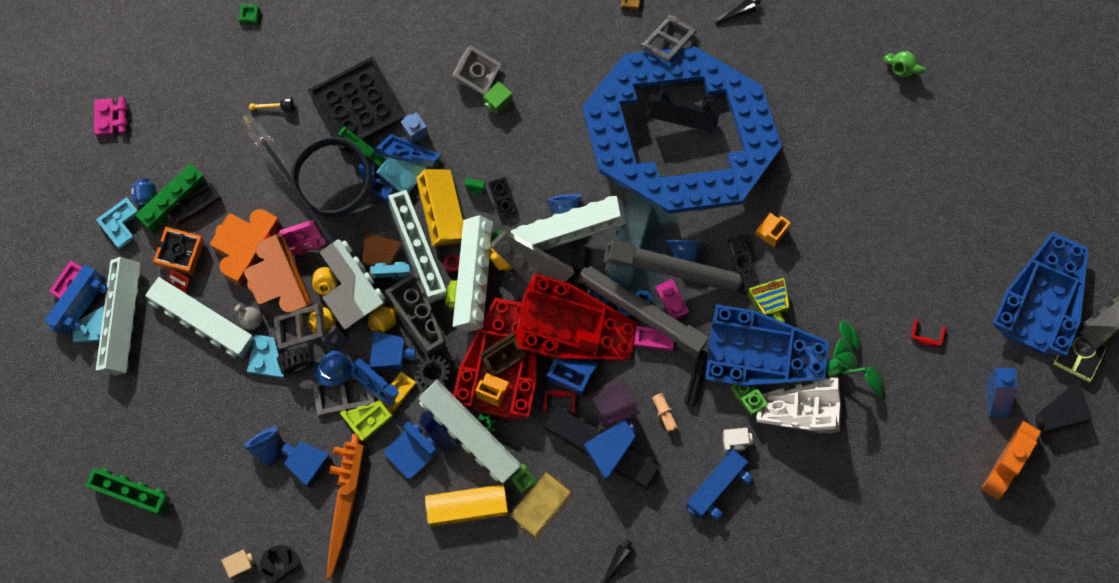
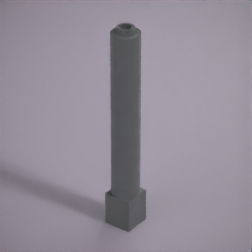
(626, 255)
(688, 337)

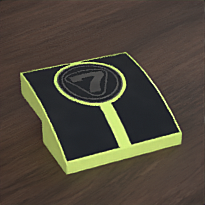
(1081, 359)

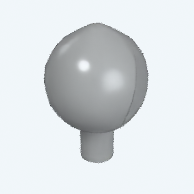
(249, 317)

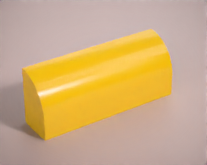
(440, 207)
(466, 505)

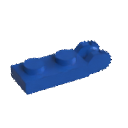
(374, 382)

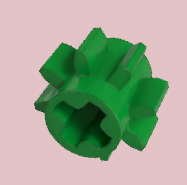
(482, 420)

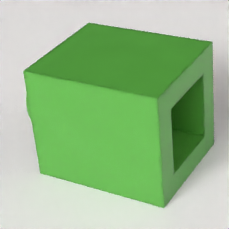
(497, 98)

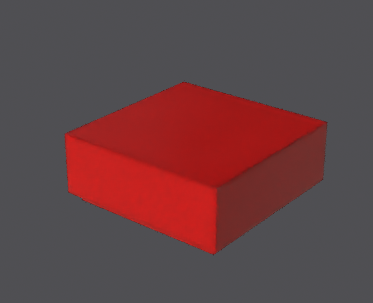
(587, 339)

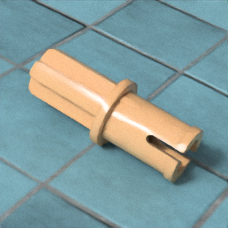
(664, 412)

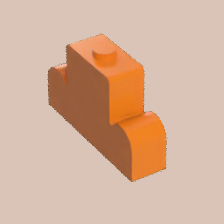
(238, 242)
(277, 276)
(1011, 460)

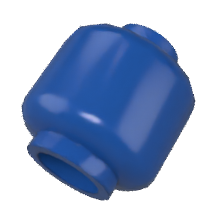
(143, 191)

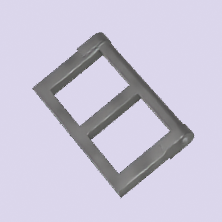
(678, 44)
(278, 324)
(320, 411)

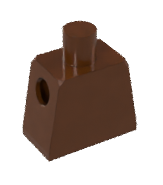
(380, 250)

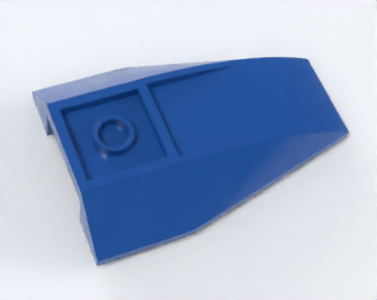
(1046, 298)
(760, 350)

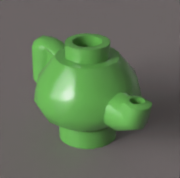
(904, 64)

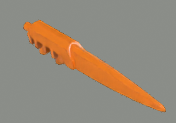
(348, 478)

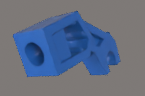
(387, 189)

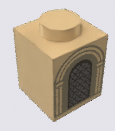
(239, 564)

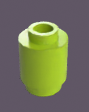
(451, 294)

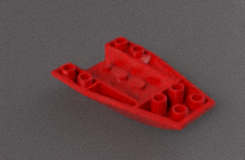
(554, 313)
(498, 323)

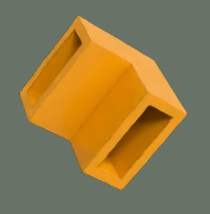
(773, 229)
(492, 389)

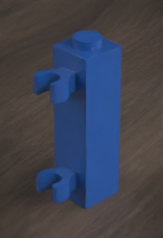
(75, 301)
(716, 484)

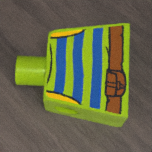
(770, 299)

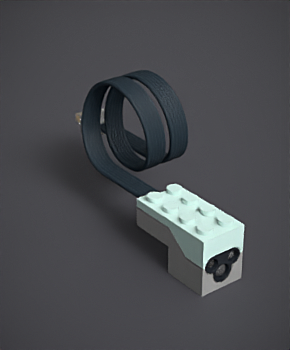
(356, 294)

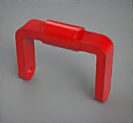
(927, 341)
(559, 393)

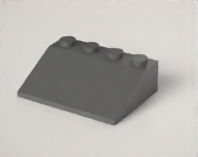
(1103, 327)

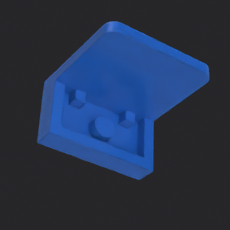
(411, 451)

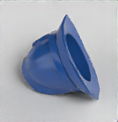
(563, 203)
(685, 249)
(334, 369)
(264, 446)

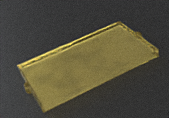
(540, 503)

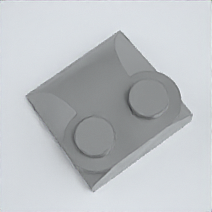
(476, 70)

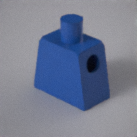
(389, 352)
(305, 462)

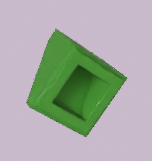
(522, 478)

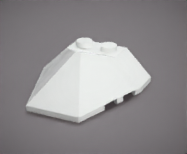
(805, 408)

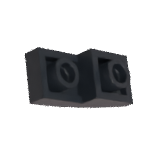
(502, 197)

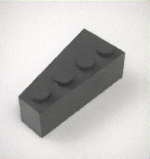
(529, 259)
(415, 313)

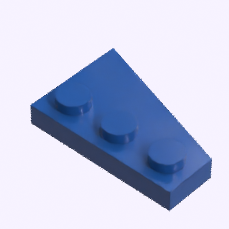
(407, 151)

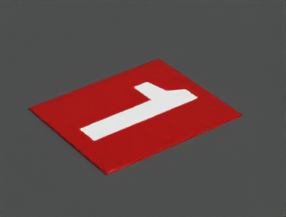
(178, 280)

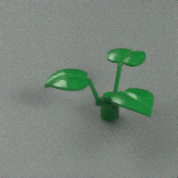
(845, 358)

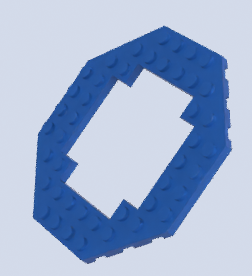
(688, 191)

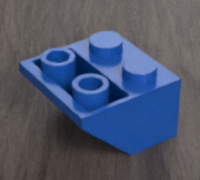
(572, 374)

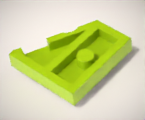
(367, 419)

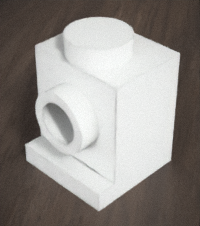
(736, 439)

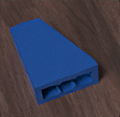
(1001, 392)
(610, 447)

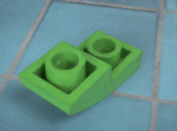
(749, 398)

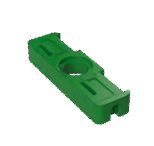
(366, 149)

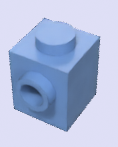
(414, 127)

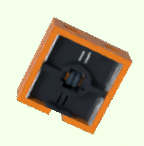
(179, 251)

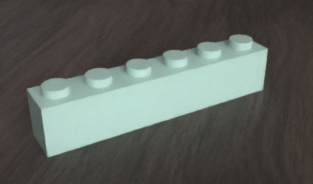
(574, 224)
(417, 246)
(473, 274)
(118, 316)
(201, 318)
(469, 431)

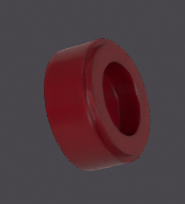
(451, 263)

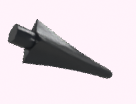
(745, 7)
(620, 554)

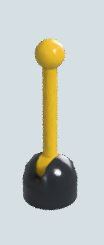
(285, 104)

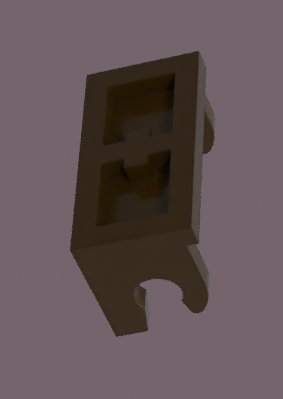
(503, 355)

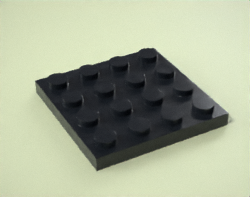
(357, 101)

